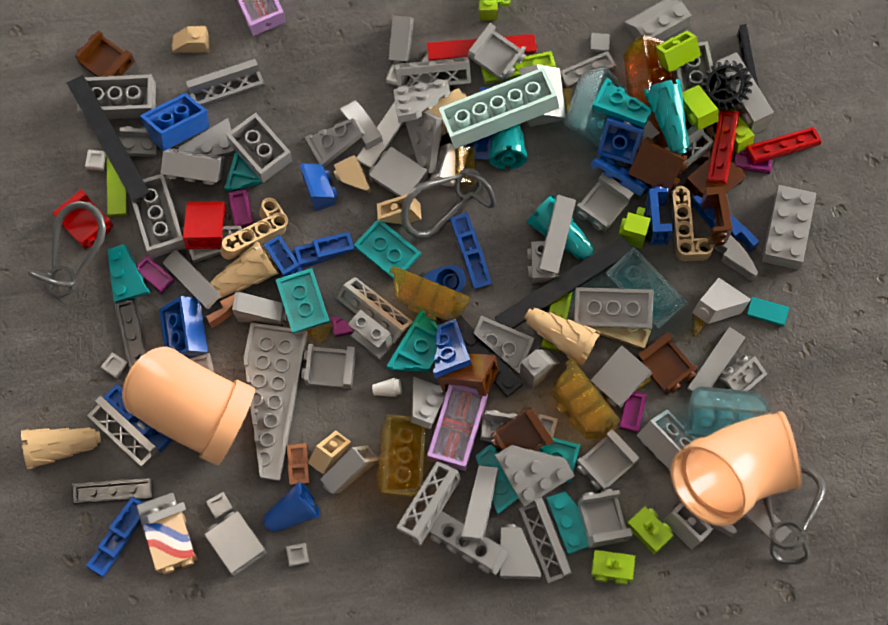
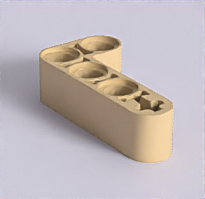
(685, 223)
(252, 232)

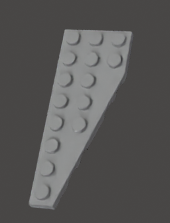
(273, 368)

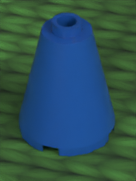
(292, 509)

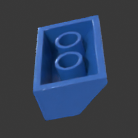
(175, 121)
(184, 326)

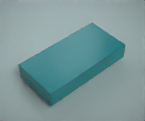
(767, 311)

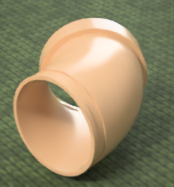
(187, 402)
(735, 467)

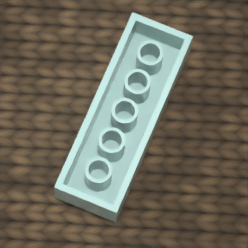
(499, 107)

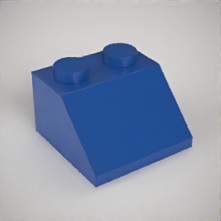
(620, 140)
(318, 186)

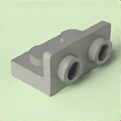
(137, 142)
(743, 374)
(159, 508)

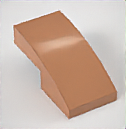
(222, 314)
(298, 463)

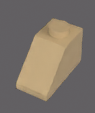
(191, 40)
(351, 174)
(390, 210)
(328, 452)

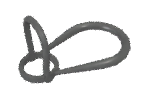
(432, 183)
(55, 242)
(775, 526)

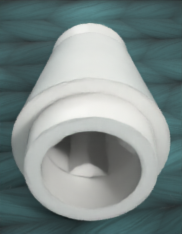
(388, 388)

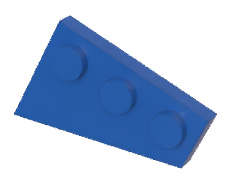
(615, 171)
(451, 349)

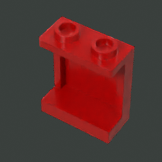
(81, 222)
(204, 225)

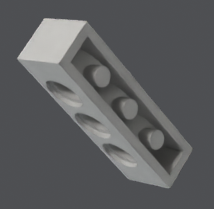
(490, 562)

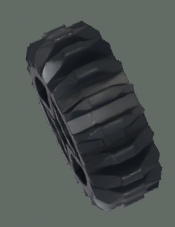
(733, 81)

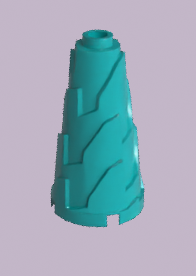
(667, 105)
(508, 148)
(576, 241)

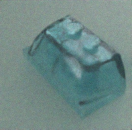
(580, 115)
(637, 273)
(718, 408)

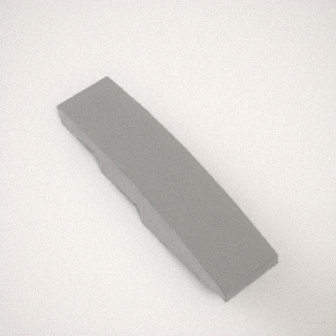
(760, 521)

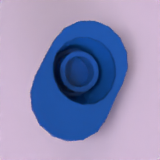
(448, 276)

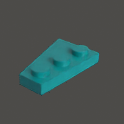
(616, 103)
(125, 277)
(504, 493)
(568, 522)

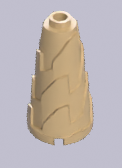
(249, 269)
(566, 335)
(48, 445)

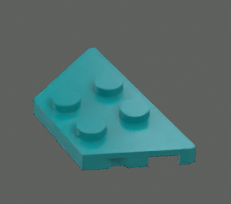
(241, 175)
(417, 347)

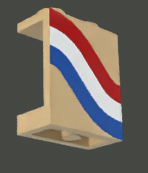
(169, 543)

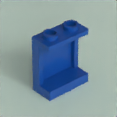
(658, 233)

